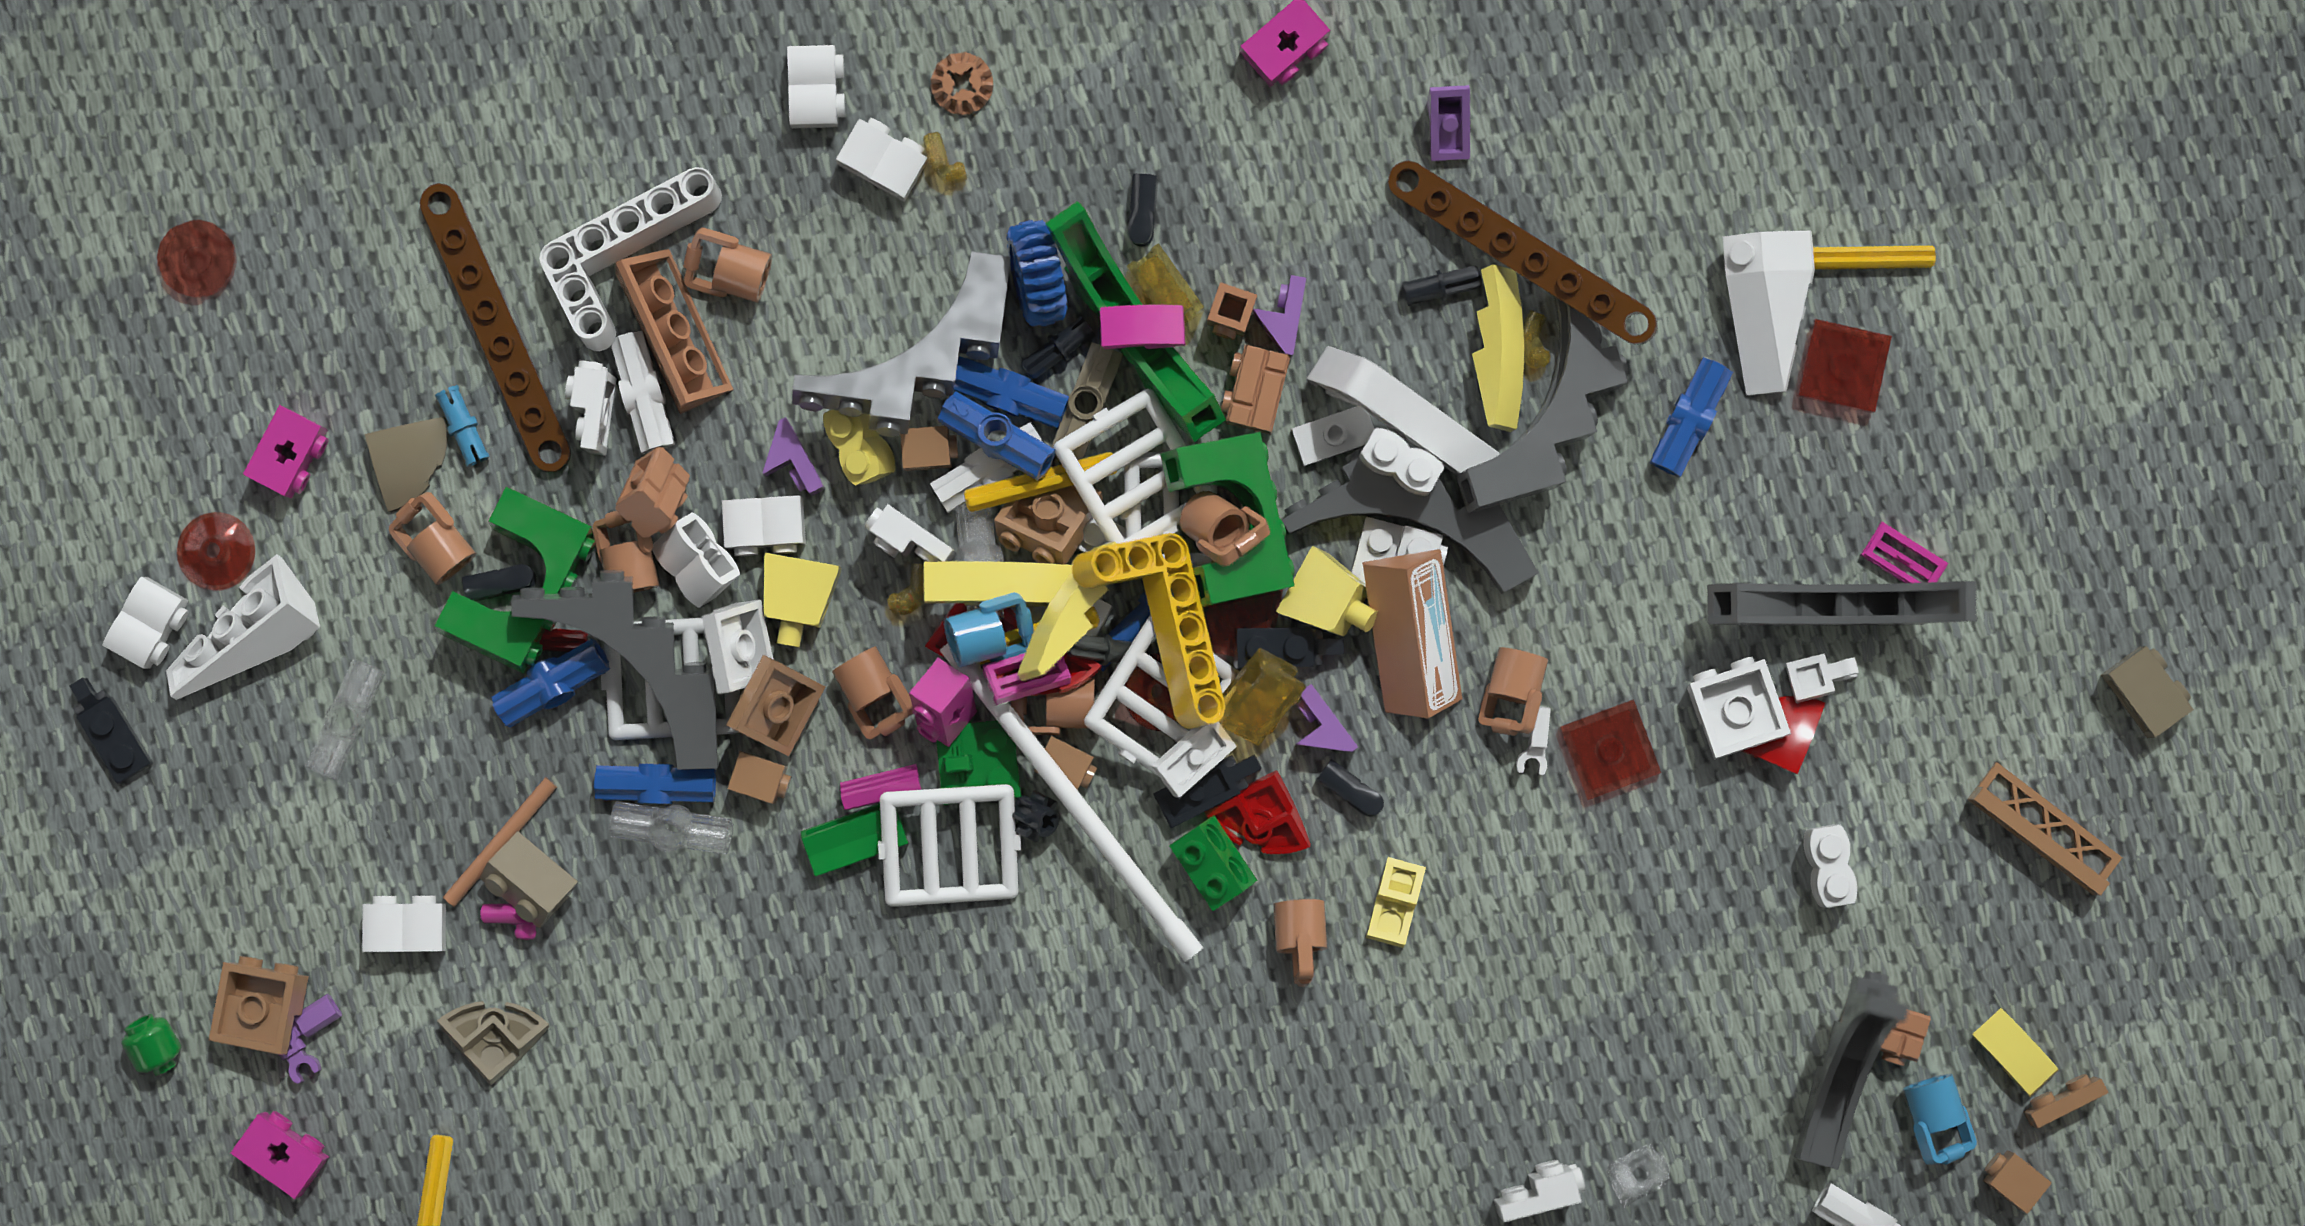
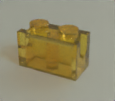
(1163, 283)
(1260, 696)

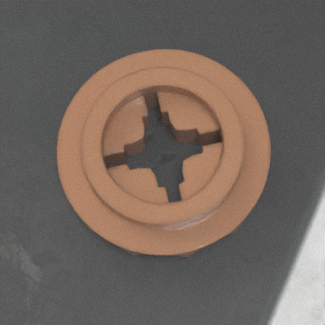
(964, 101)

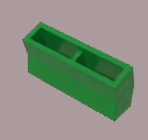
(847, 839)

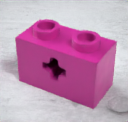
(1294, 21)
(289, 431)
(942, 703)
(258, 1152)

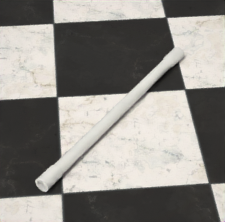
(1173, 928)

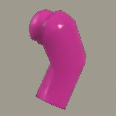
(506, 914)

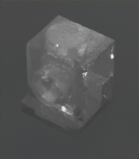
(1644, 1159)

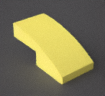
(1395, 902)
(2015, 1052)

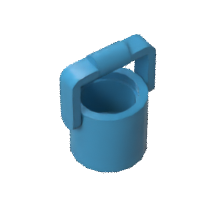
(979, 633)
(1937, 1107)

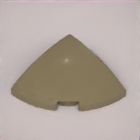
(407, 458)
(491, 1037)

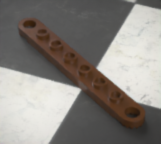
(1522, 252)
(495, 327)

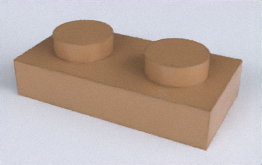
(2079, 1092)

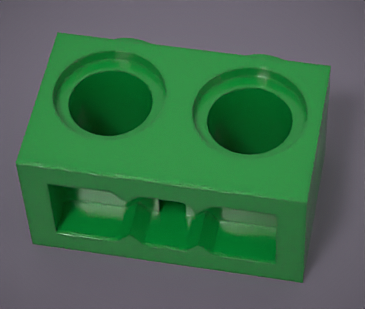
(1213, 863)

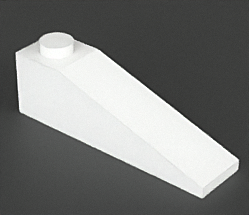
(1767, 295)
(261, 626)

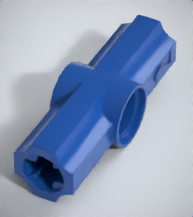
(1010, 392)
(1691, 417)
(1016, 448)
(550, 683)
(654, 783)

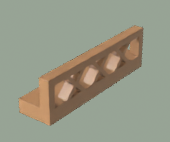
(2040, 841)

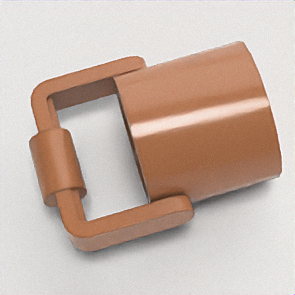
(738, 270)
(1221, 527)
(438, 547)
(631, 557)
(1517, 679)
(866, 681)
(1062, 709)
(1300, 931)

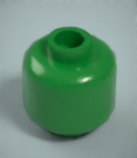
(151, 1044)

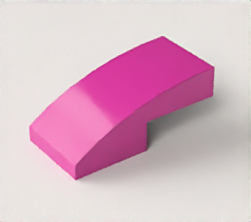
(1142, 326)

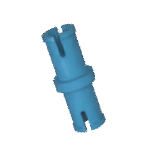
(462, 425)

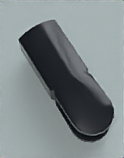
(1143, 208)
(498, 582)
(1351, 789)

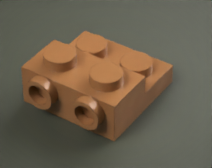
(1045, 524)
(775, 705)
(257, 1005)

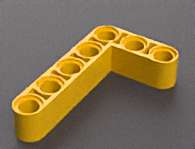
(1167, 616)

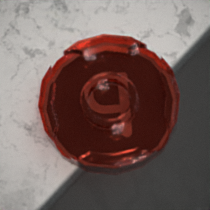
(210, 264)

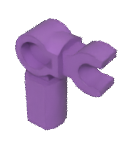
(312, 1020)

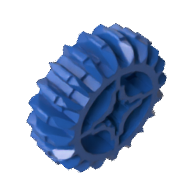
(1036, 273)

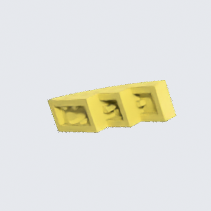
(1501, 360)
(980, 581)
(1060, 626)

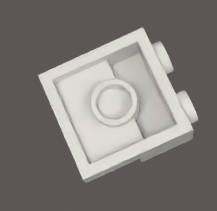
(593, 395)
(900, 534)
(1387, 540)
(736, 643)
(1738, 707)
(1551, 1186)

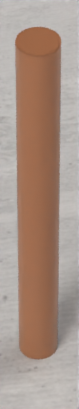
(513, 825)

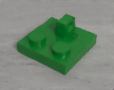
(979, 757)

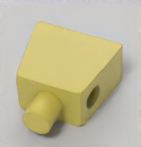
(797, 594)
(1327, 596)

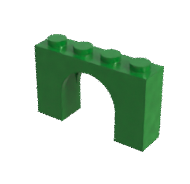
(1243, 470)
(561, 545)

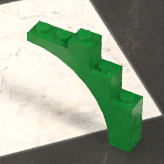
(1102, 284)

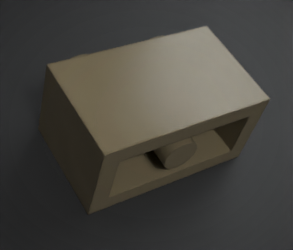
(2148, 691)
(528, 880)

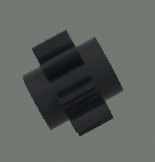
(1036, 816)

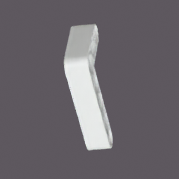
(619, 245)
(1399, 408)

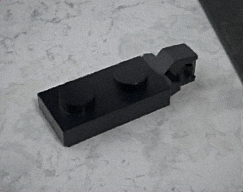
(1294, 645)
(109, 731)
(1215, 787)

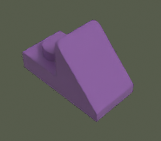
(1449, 122)
(1283, 327)
(788, 449)
(1330, 733)

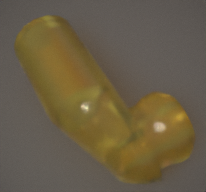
(939, 161)
(1534, 354)
(910, 597)

